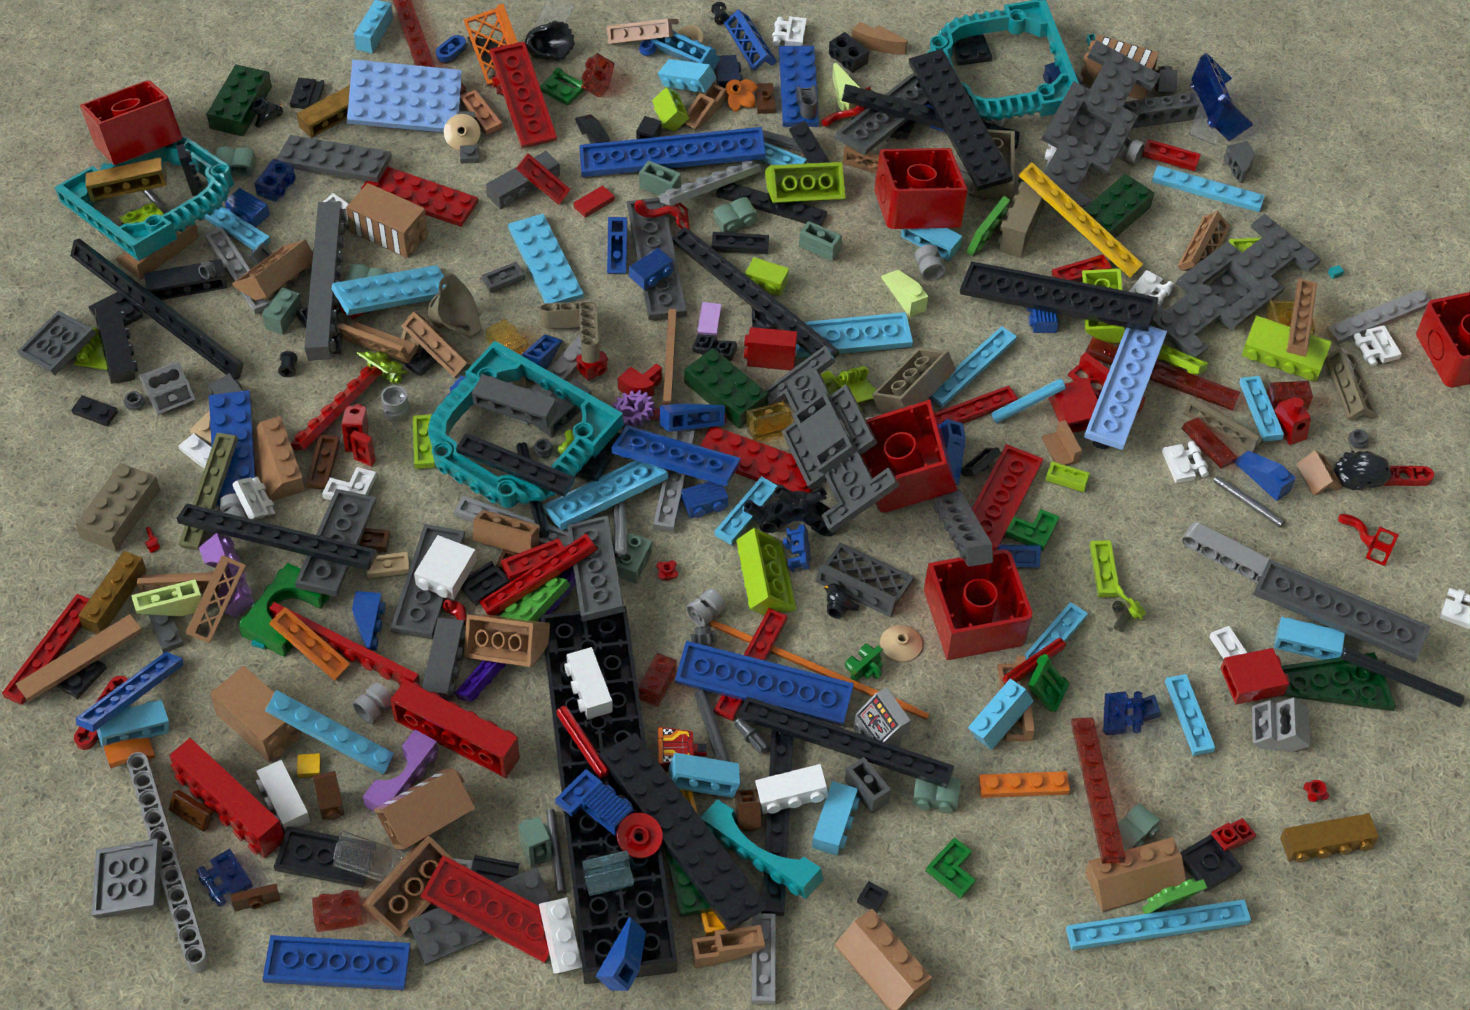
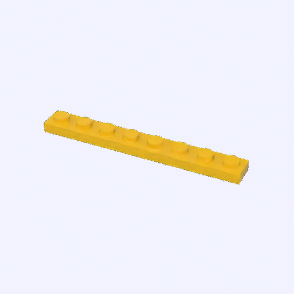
(1080, 219)

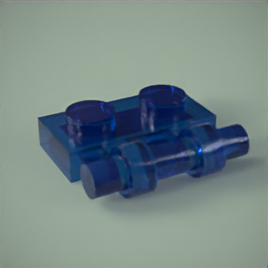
(1116, 712)
(231, 874)

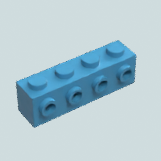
(687, 49)

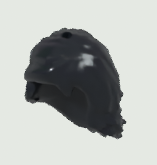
(550, 41)
(1362, 470)

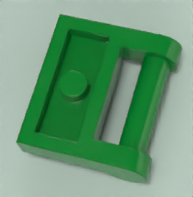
(559, 90)
(1044, 687)

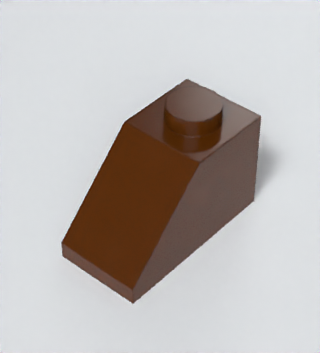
(329, 795)
(748, 810)

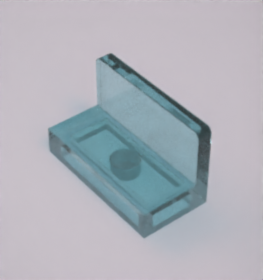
(607, 873)

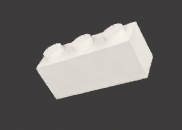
(588, 683)
(792, 789)
(282, 796)
(560, 935)

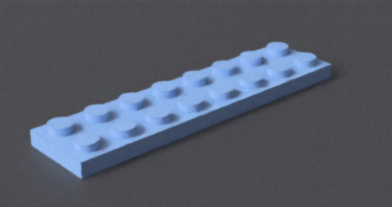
(1125, 386)

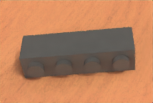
(514, 185)
(514, 401)
(444, 657)

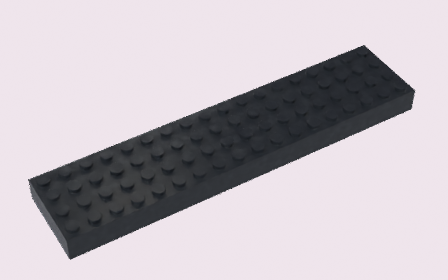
(646, 902)

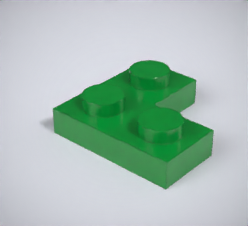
(1035, 533)
(947, 869)

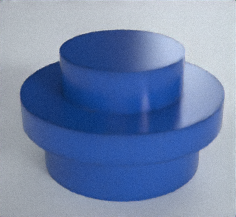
(647, 48)

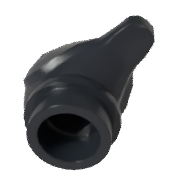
(266, 110)
(838, 601)

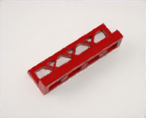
(1095, 372)

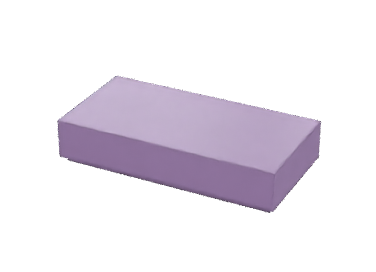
(709, 319)

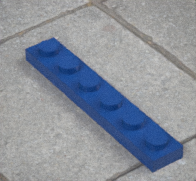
(129, 692)

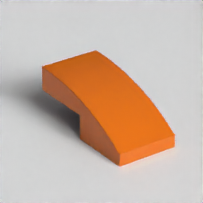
(118, 752)

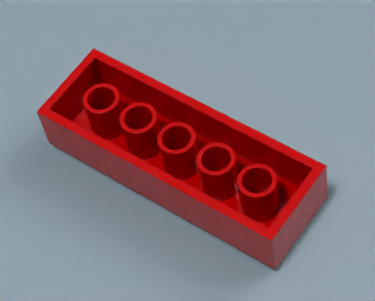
(456, 728)
(226, 798)

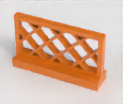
(506, 30)

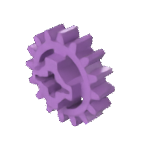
(635, 408)

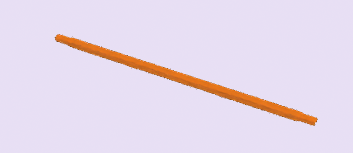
(816, 668)

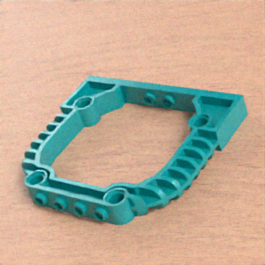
(1017, 18)
(157, 230)
(591, 435)

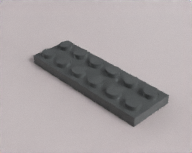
(335, 158)
(344, 522)
(597, 573)
(419, 608)
(442, 933)

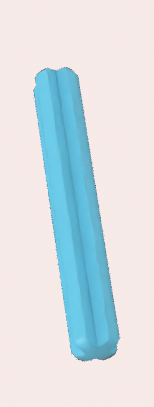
(1028, 400)

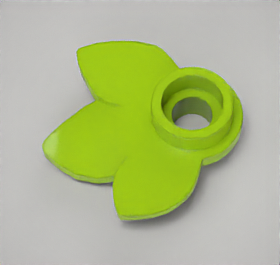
(1135, 609)

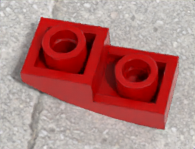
(1233, 835)

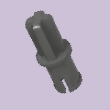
(752, 735)

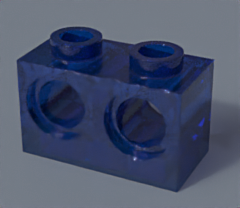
(275, 180)

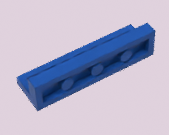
(758, 44)

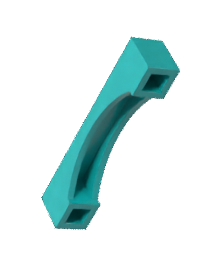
(798, 875)

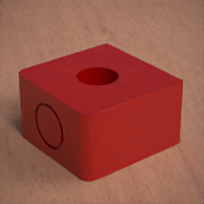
(131, 122)
(920, 188)
(1446, 338)
(915, 452)
(978, 605)

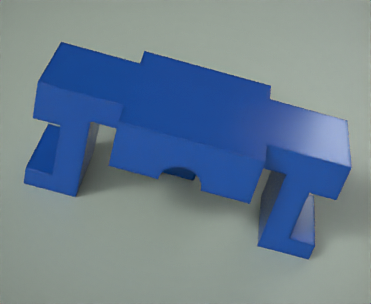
(803, 548)

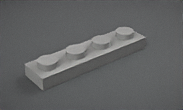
(764, 962)

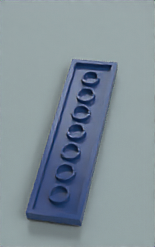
(765, 681)

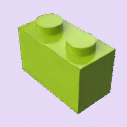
(670, 109)
(768, 275)

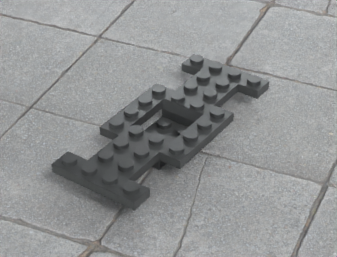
(1088, 116)
(1237, 292)
(821, 443)

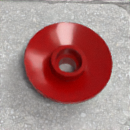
(646, 827)

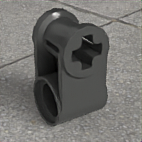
(807, 101)

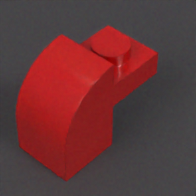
(635, 381)

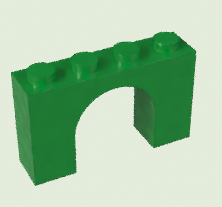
(256, 623)

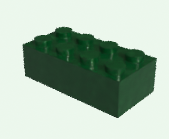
(233, 105)
(1120, 205)
(726, 385)

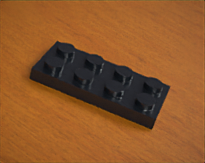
(311, 856)

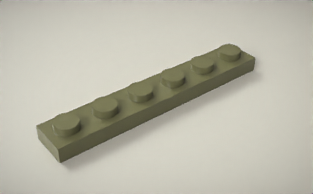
(210, 485)

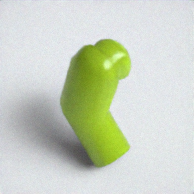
(569, 439)

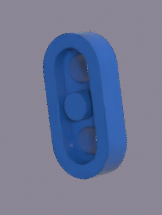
(451, 48)

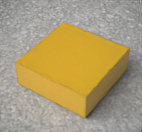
(308, 765)

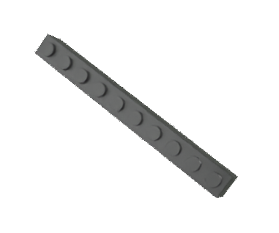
(325, 271)

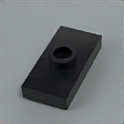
(421, 362)
(980, 462)

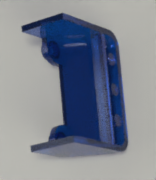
(1210, 86)

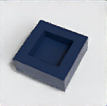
(1151, 708)

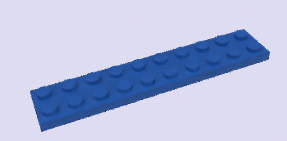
(672, 151)

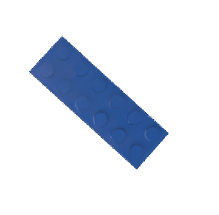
(796, 69)
(233, 416)
(676, 455)
(337, 962)

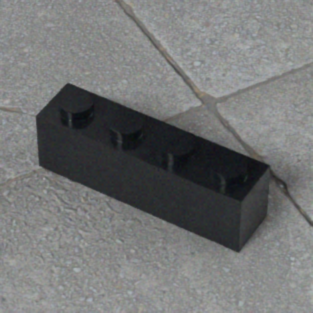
(184, 281)
(114, 343)

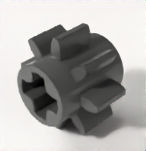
(704, 636)

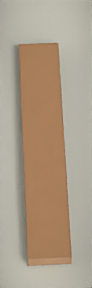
(1302, 317)
(669, 363)
(79, 658)

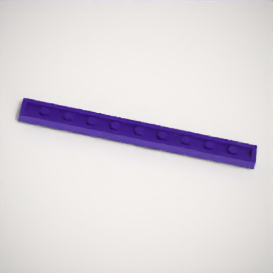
(487, 670)

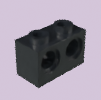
(848, 52)

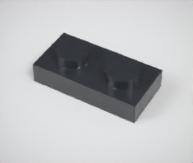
(94, 410)

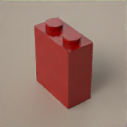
(770, 348)
(1075, 404)
(1254, 676)

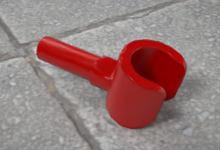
(151, 544)

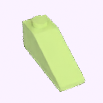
(841, 78)
(907, 292)
(171, 600)

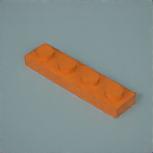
(309, 643)
(1024, 784)

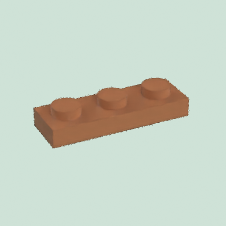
(484, 115)

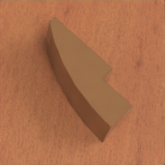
(879, 39)
(705, 106)
(726, 945)

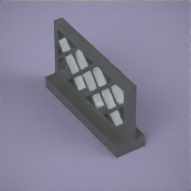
(857, 588)

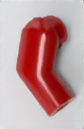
(455, 609)

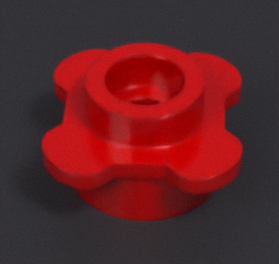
(663, 573)
(1316, 785)

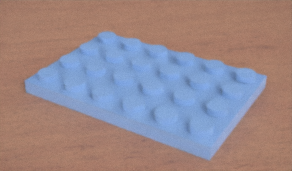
(403, 95)

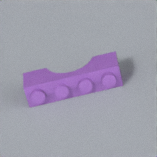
(211, 554)
(419, 752)

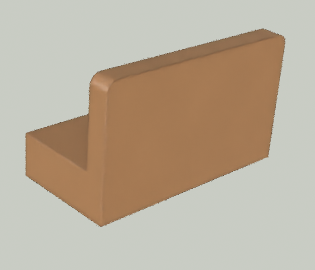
(1063, 445)
(1318, 473)

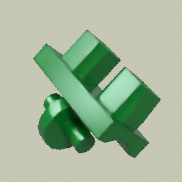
(868, 666)

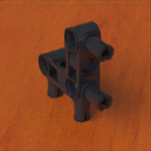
(790, 508)

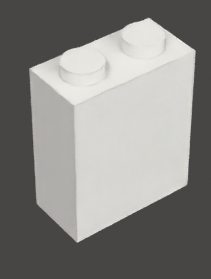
(445, 567)

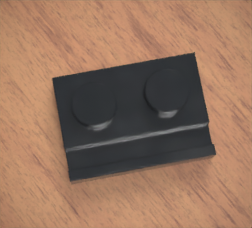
(306, 93)
(484, 583)
(494, 869)

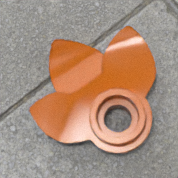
(743, 96)

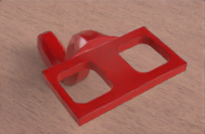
(828, 120)
(643, 210)
(1371, 542)

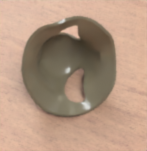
(454, 307)

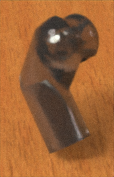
(1122, 614)

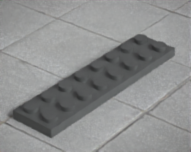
(873, 126)
(647, 236)
(1342, 610)

